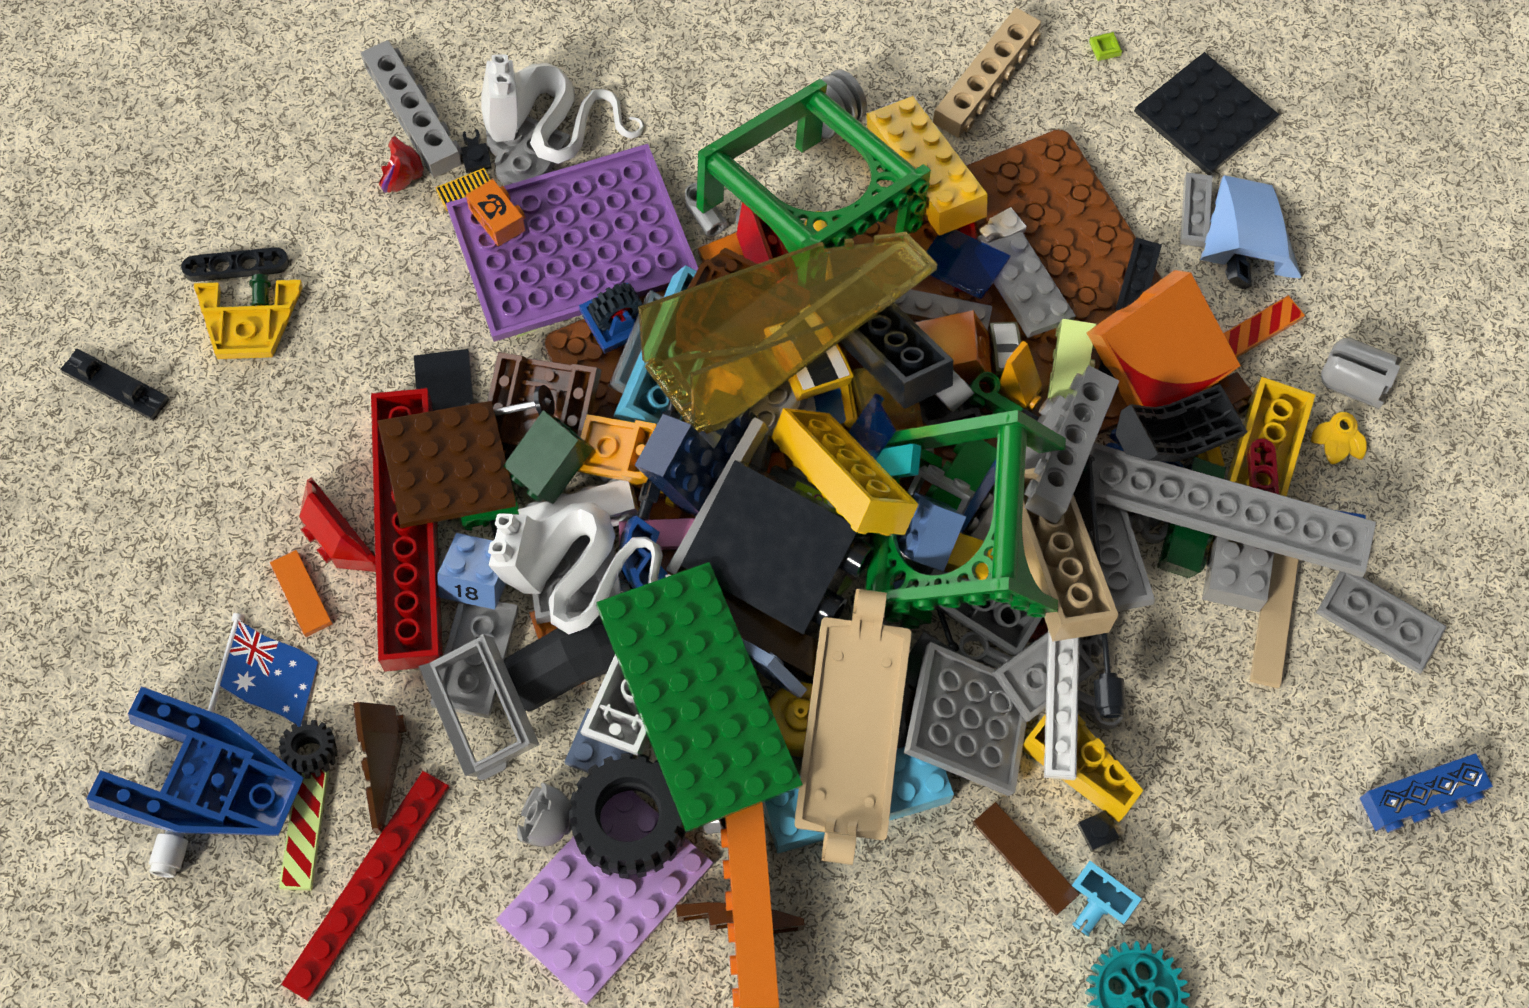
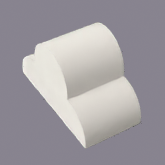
(615, 716)

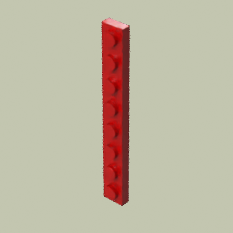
(364, 886)

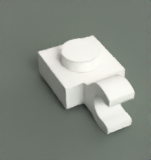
(1001, 226)

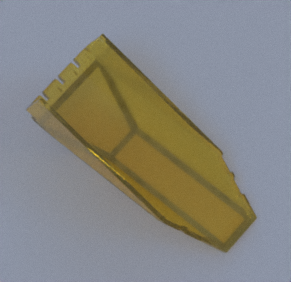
(756, 328)

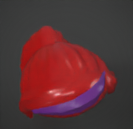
(402, 167)

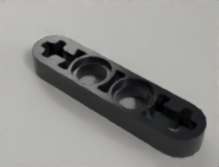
(235, 261)

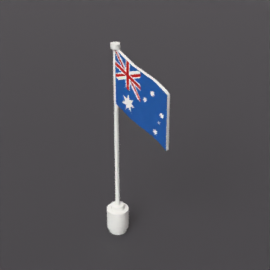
(261, 675)

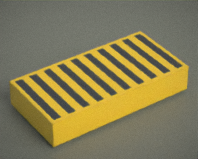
(461, 186)

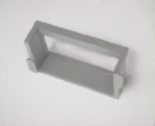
(507, 694)

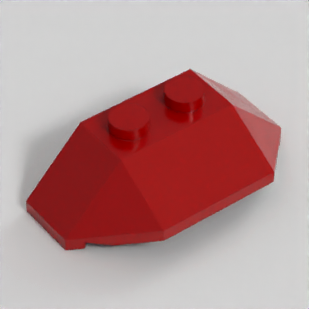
(757, 238)
(332, 532)

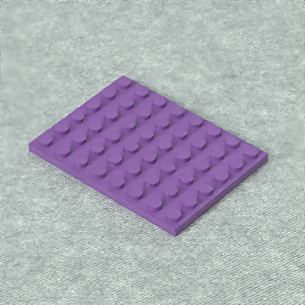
(581, 234)

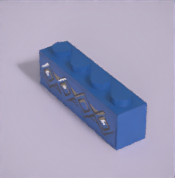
(1426, 792)

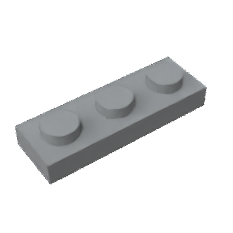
(1196, 209)

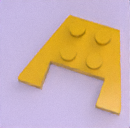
(247, 329)

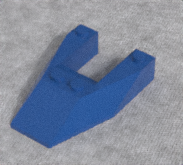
(216, 784)

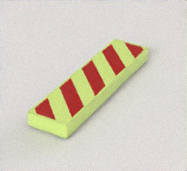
(304, 834)

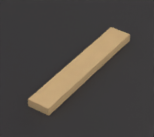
(1274, 624)

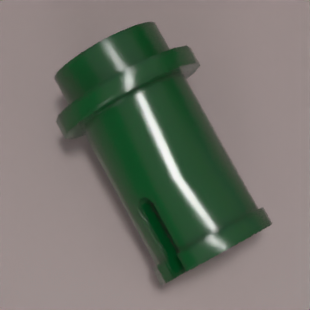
(260, 292)

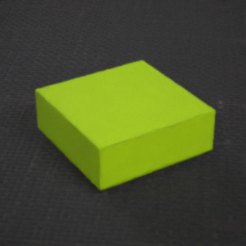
(1105, 46)

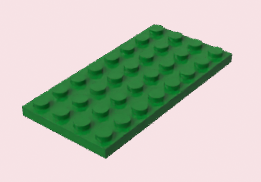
(698, 696)

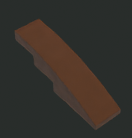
(719, 917)

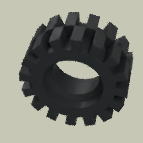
(305, 735)

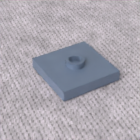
(773, 670)

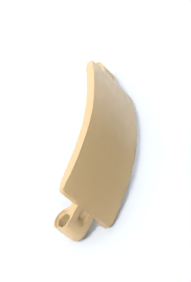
(853, 728)

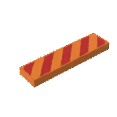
(1263, 326)

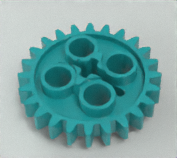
(1161, 979)

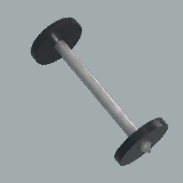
(542, 401)

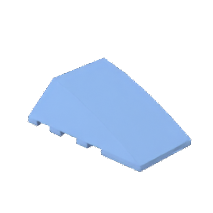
(1251, 225)

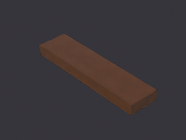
(1026, 859)

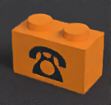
(496, 212)

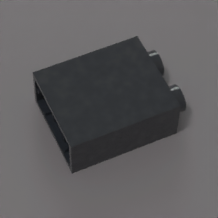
(778, 548)

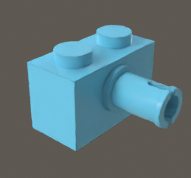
(1104, 897)

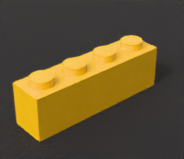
(1097, 772)

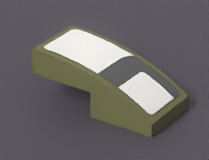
(1004, 339)

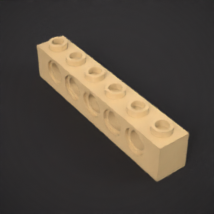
(987, 72)

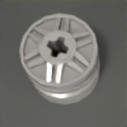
(847, 93)

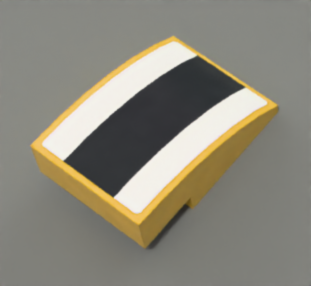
(822, 375)

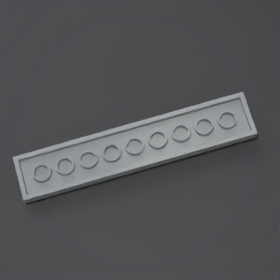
(1232, 510)

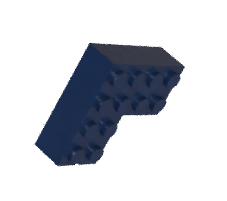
(689, 461)

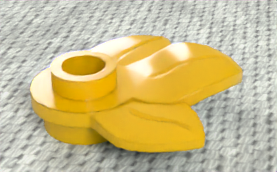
(1340, 442)

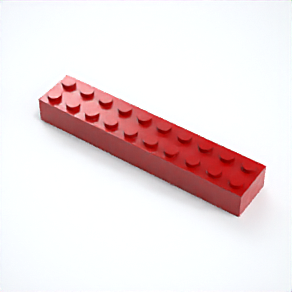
(404, 557)

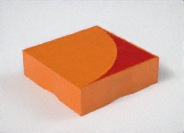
(1164, 344)

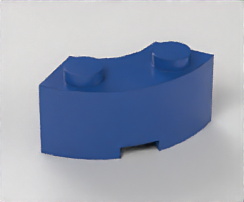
(638, 564)

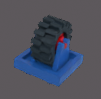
(612, 315)

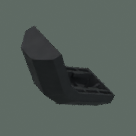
(1179, 428)
(559, 663)

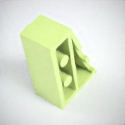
(1070, 356)

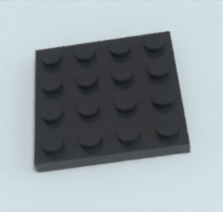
(1206, 113)

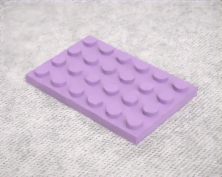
(593, 922)

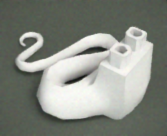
(510, 96)
(531, 549)

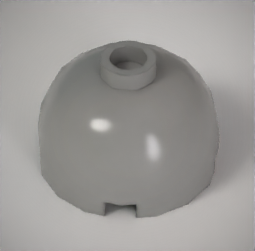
(545, 816)

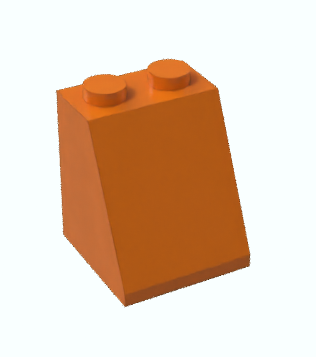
(964, 341)

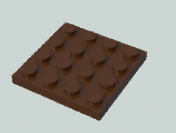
(446, 464)

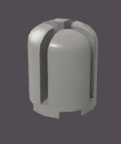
(1360, 371)

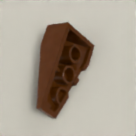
(380, 733)

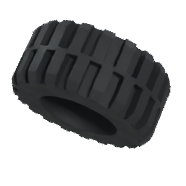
(615, 855)

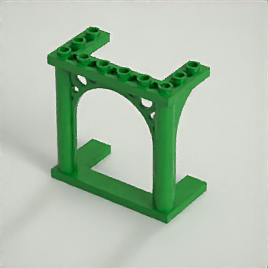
(812, 108)
(1009, 572)

